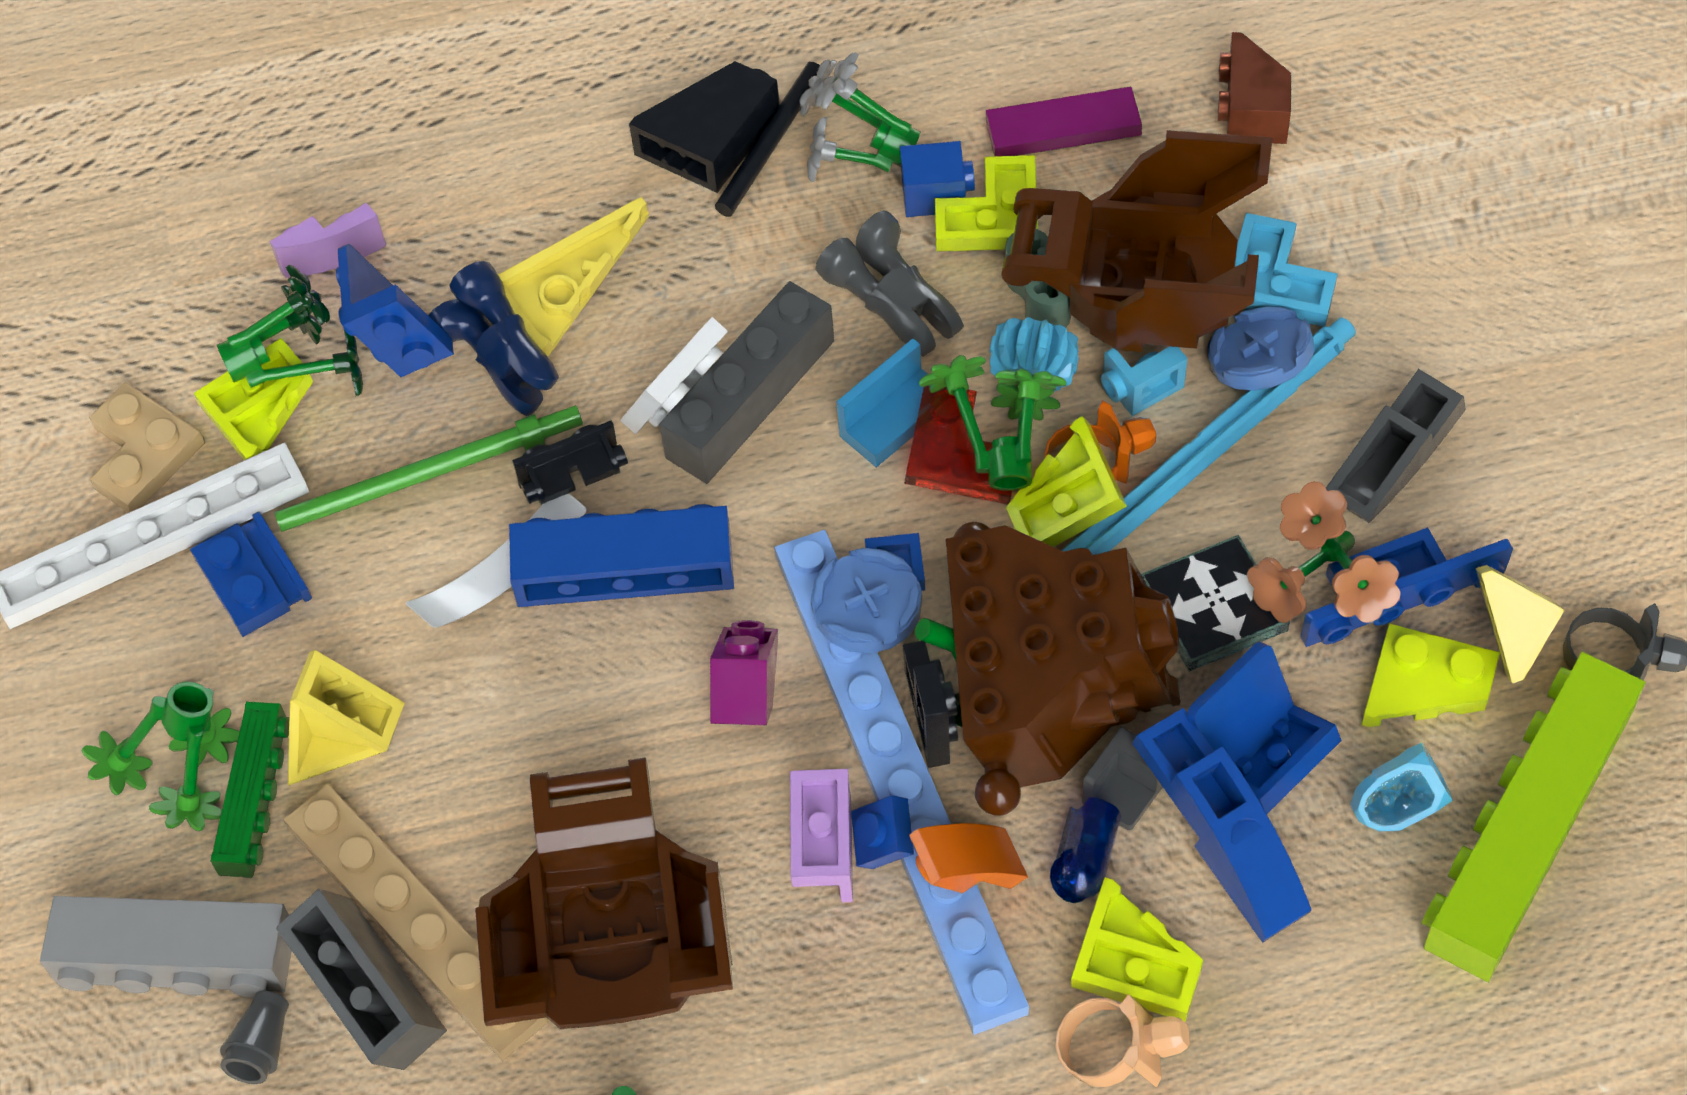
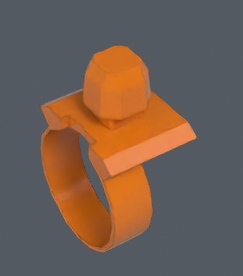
(1133, 437)

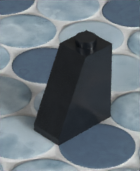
(708, 125)

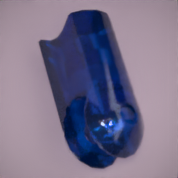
(1085, 850)

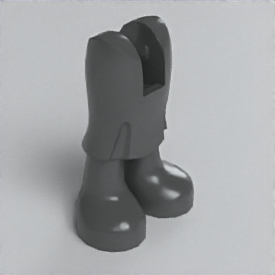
(901, 292)

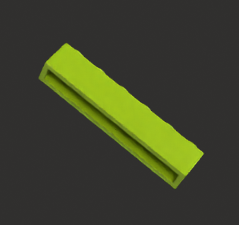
(1533, 816)

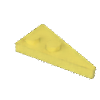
(561, 279)

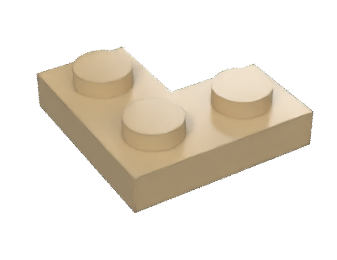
(151, 448)

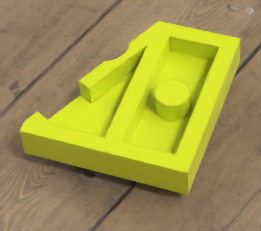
(1428, 677)
(1135, 957)

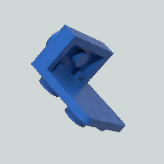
(386, 317)
(1261, 726)

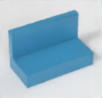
(884, 406)

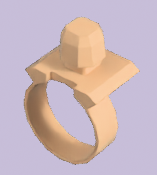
(1151, 1039)

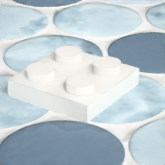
(676, 378)

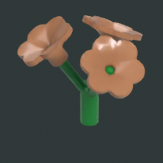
(1318, 521)

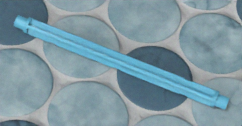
(1208, 446)

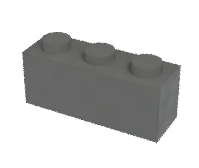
(361, 980)

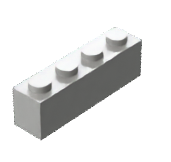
(166, 945)

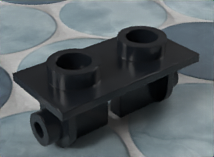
(546, 469)

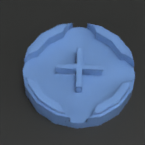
(1261, 349)
(866, 600)

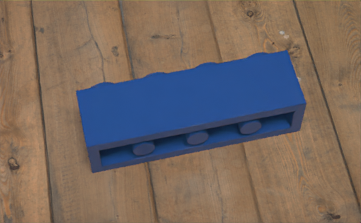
(621, 555)

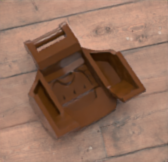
(1151, 251)
(602, 914)

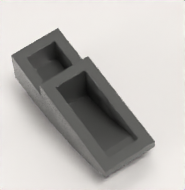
(1397, 445)

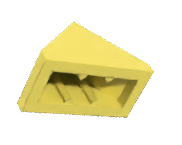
(1519, 619)
(336, 719)

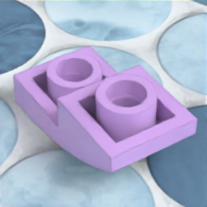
(316, 248)

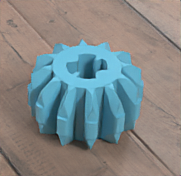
(1035, 348)

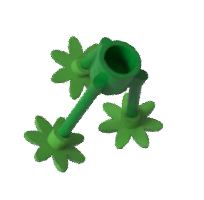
(1010, 456)
(187, 720)

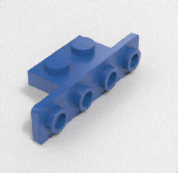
(1422, 578)

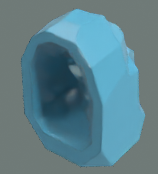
(1401, 791)

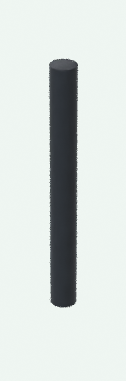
(765, 144)

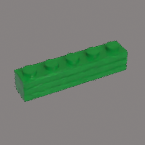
(250, 790)

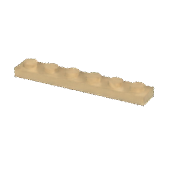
(403, 911)

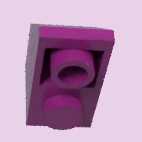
(743, 674)

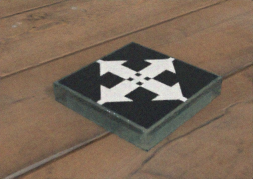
(1214, 602)

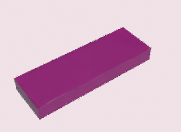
(1063, 122)

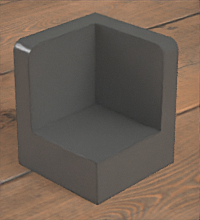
(1122, 779)

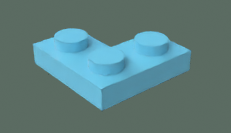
(1280, 283)

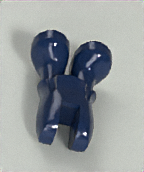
(504, 348)

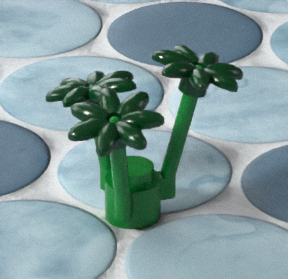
(245, 352)

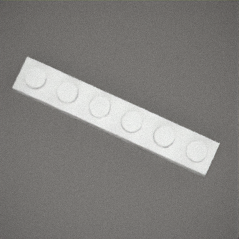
(148, 535)

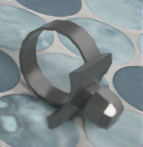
(1665, 652)

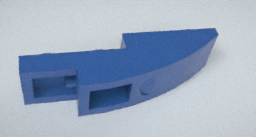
(1229, 821)

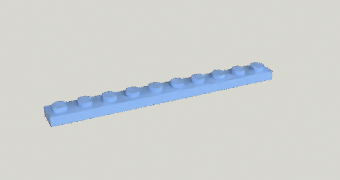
(896, 768)

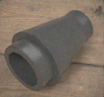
(255, 1041)

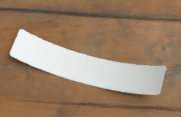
(487, 578)

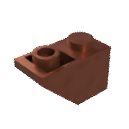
(1257, 92)

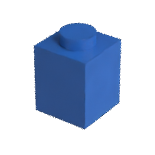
(933, 173)

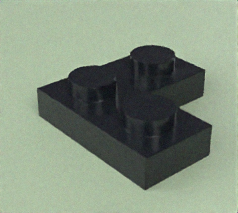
(932, 703)

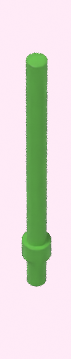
(527, 433)

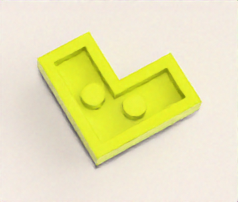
(987, 220)

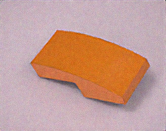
(965, 855)

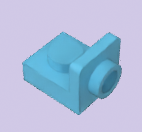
(1147, 382)

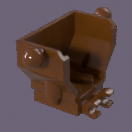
(1050, 653)

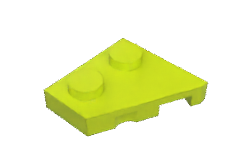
(257, 414)
(1068, 491)

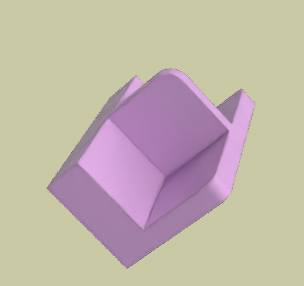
(821, 830)

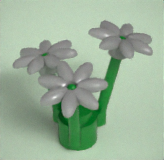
(890, 130)

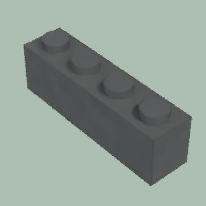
(747, 382)

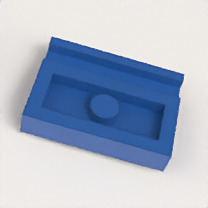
(250, 574)

